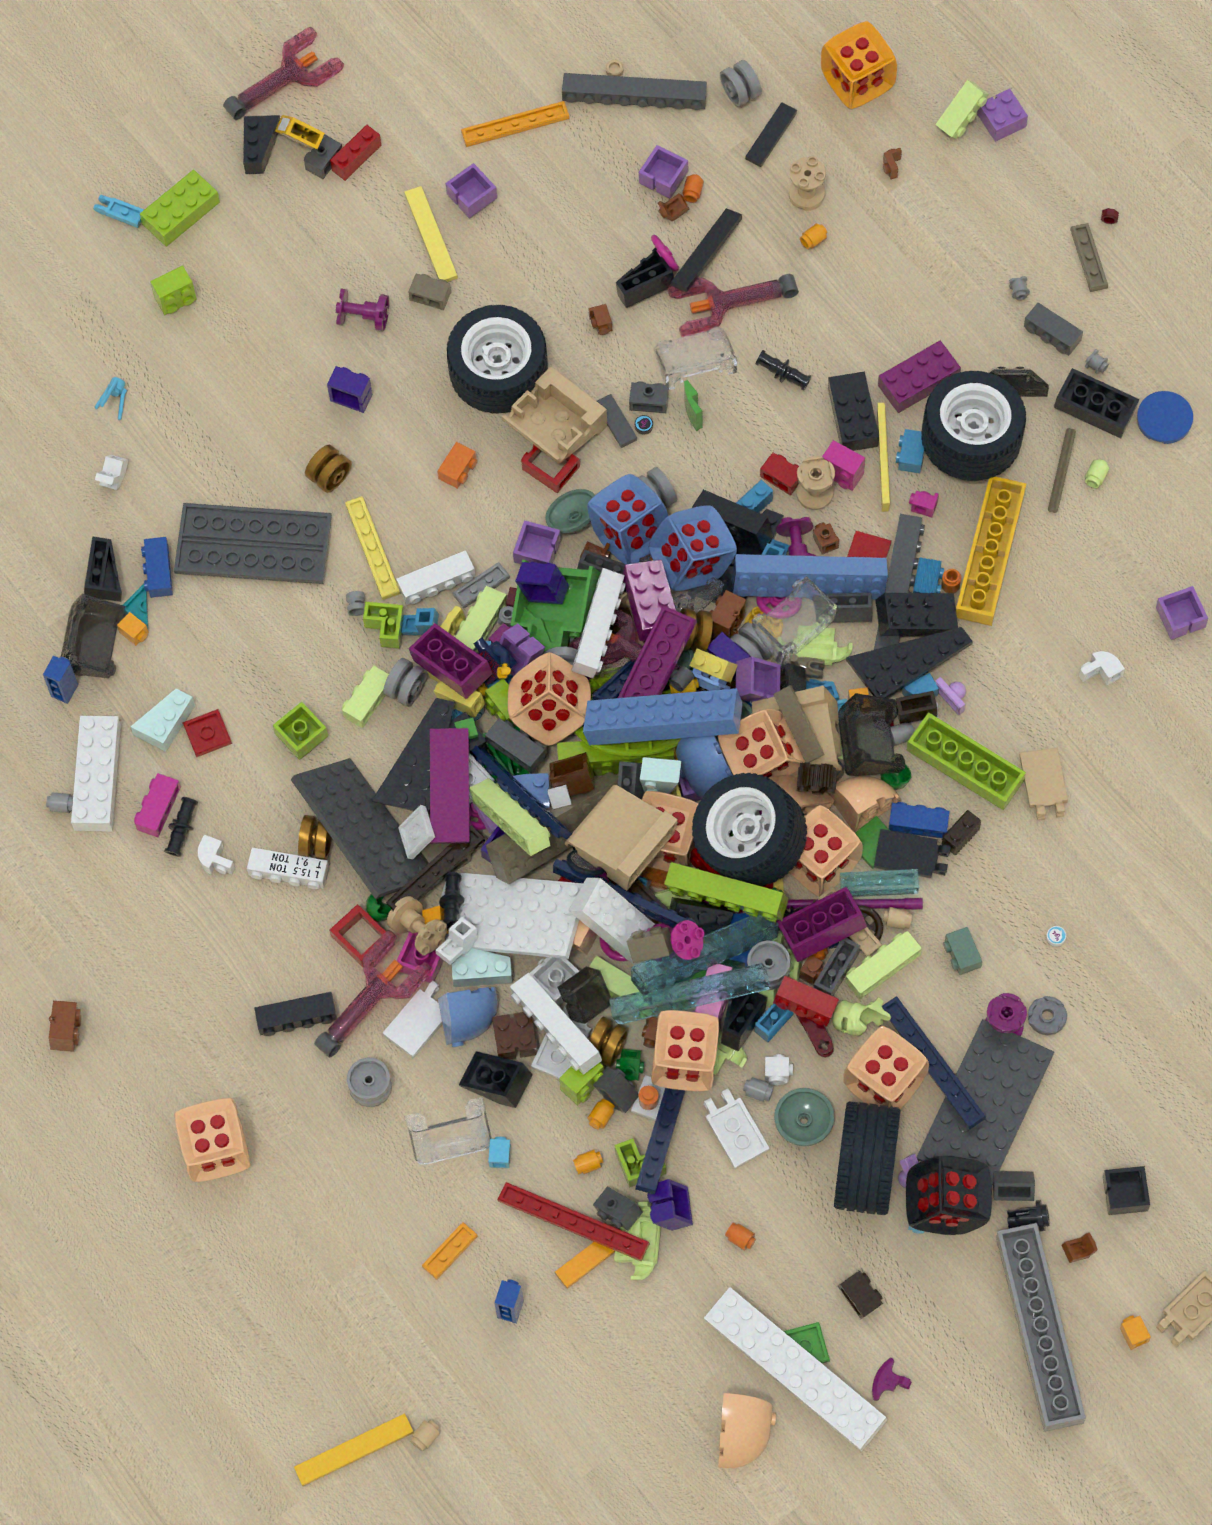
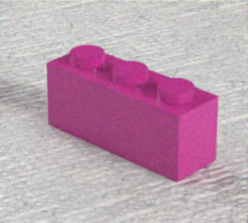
(157, 805)

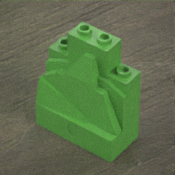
(555, 623)

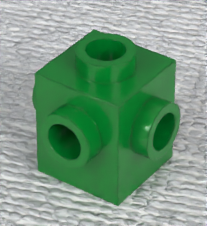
(630, 1064)

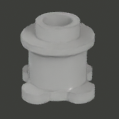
(1019, 288)
(1096, 362)
(504, 612)

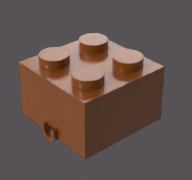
(728, 614)
(63, 1026)

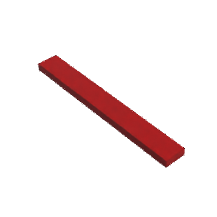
(573, 1221)

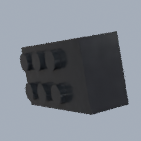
(1096, 403)
(853, 411)
(744, 524)
(915, 613)

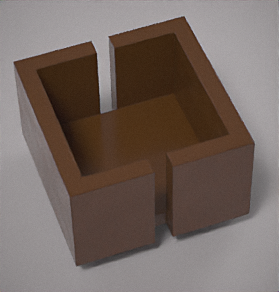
(573, 772)
(513, 1034)

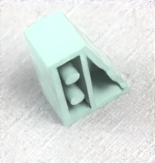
(164, 720)
(659, 774)
(481, 968)

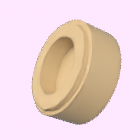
(614, 68)

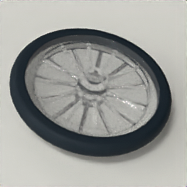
(582, 866)

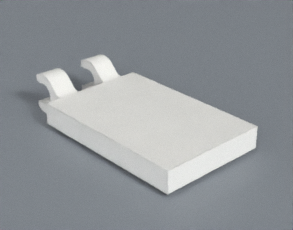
(416, 1021)
(549, 1058)
(735, 1130)

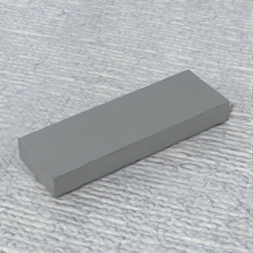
(491, 577)

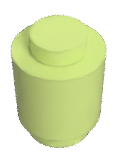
(1096, 473)

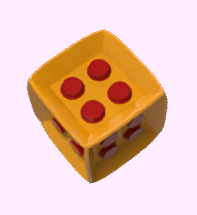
(858, 65)

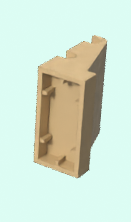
(557, 416)
(822, 715)
(622, 835)

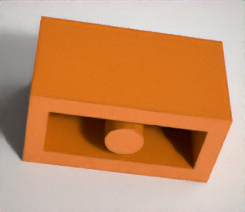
(457, 465)

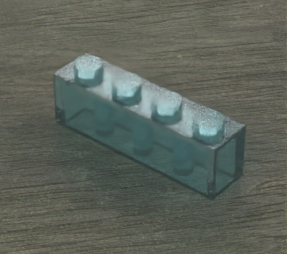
(880, 882)

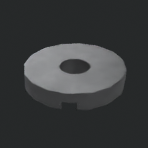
(1044, 1026)

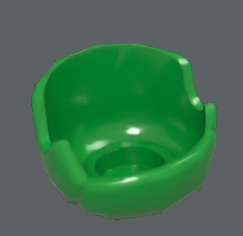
(897, 780)
(376, 908)

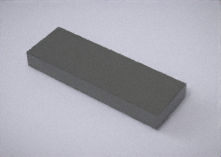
(617, 422)

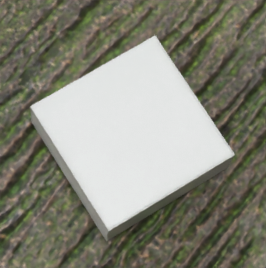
(559, 796)

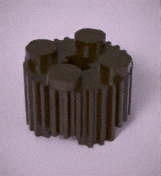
(816, 778)

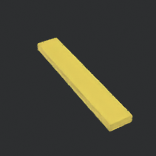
(430, 234)
(883, 457)
(372, 548)

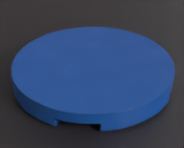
(1165, 417)

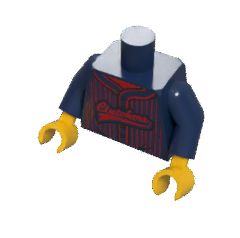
(498, 659)

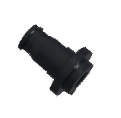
(1030, 1215)

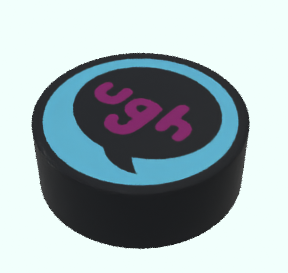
(643, 424)

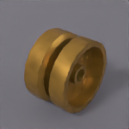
(328, 468)
(702, 631)
(313, 838)
(609, 1040)

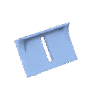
(709, 683)

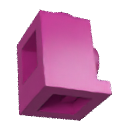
(923, 503)

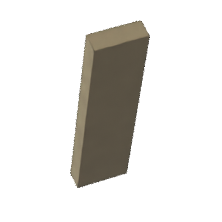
(1089, 257)
(798, 724)

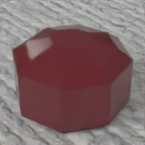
(1109, 216)

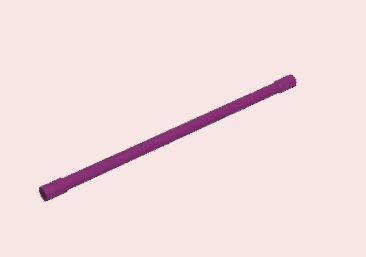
(906, 903)

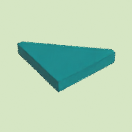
(138, 605)

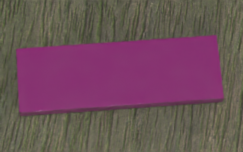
(659, 654)
(449, 785)

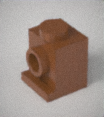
(600, 319)
(825, 543)
(811, 970)
(649, 1032)

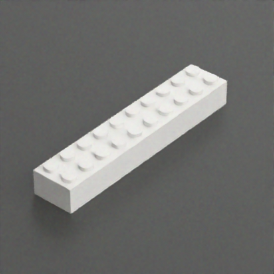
(795, 1369)

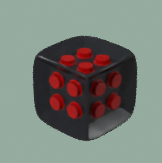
(948, 1195)

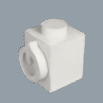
(777, 1070)

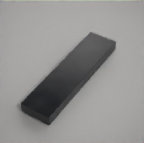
(771, 134)

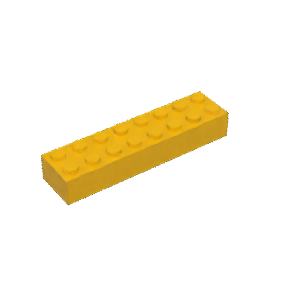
(990, 550)

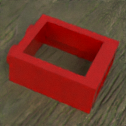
(559, 480)
(346, 923)

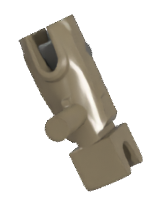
(813, 666)

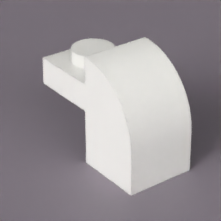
(113, 472)
(1104, 664)
(209, 856)
(460, 940)

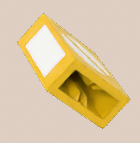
(299, 132)

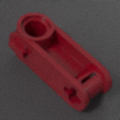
(818, 1036)

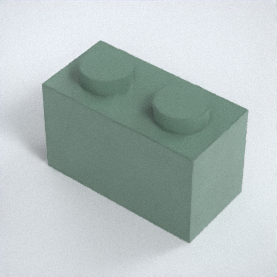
(963, 951)

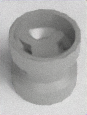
(356, 603)

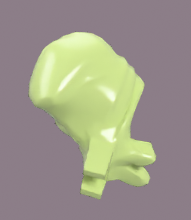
(854, 1017)

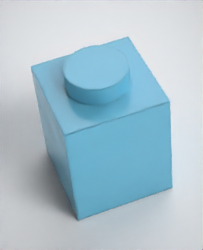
(499, 1152)

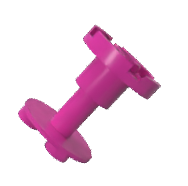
(685, 939)

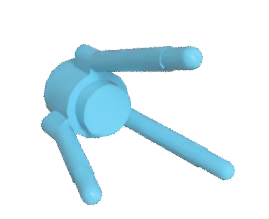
(115, 388)

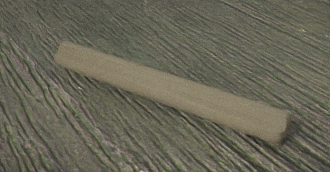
(1061, 470)

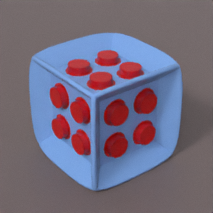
(626, 517)
(693, 547)

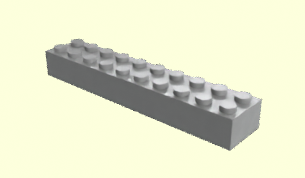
(1040, 1327)

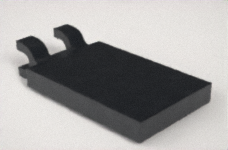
(908, 852)

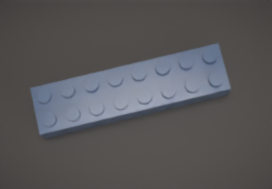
(777, 573)
(663, 717)

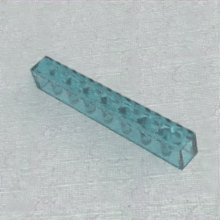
(717, 948)
(690, 993)

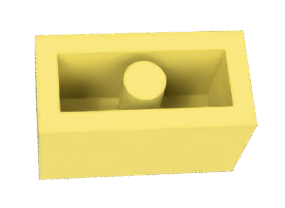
(713, 665)

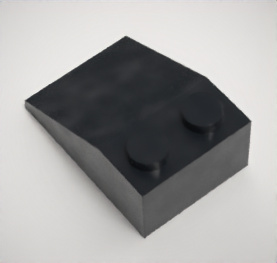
(496, 1078)

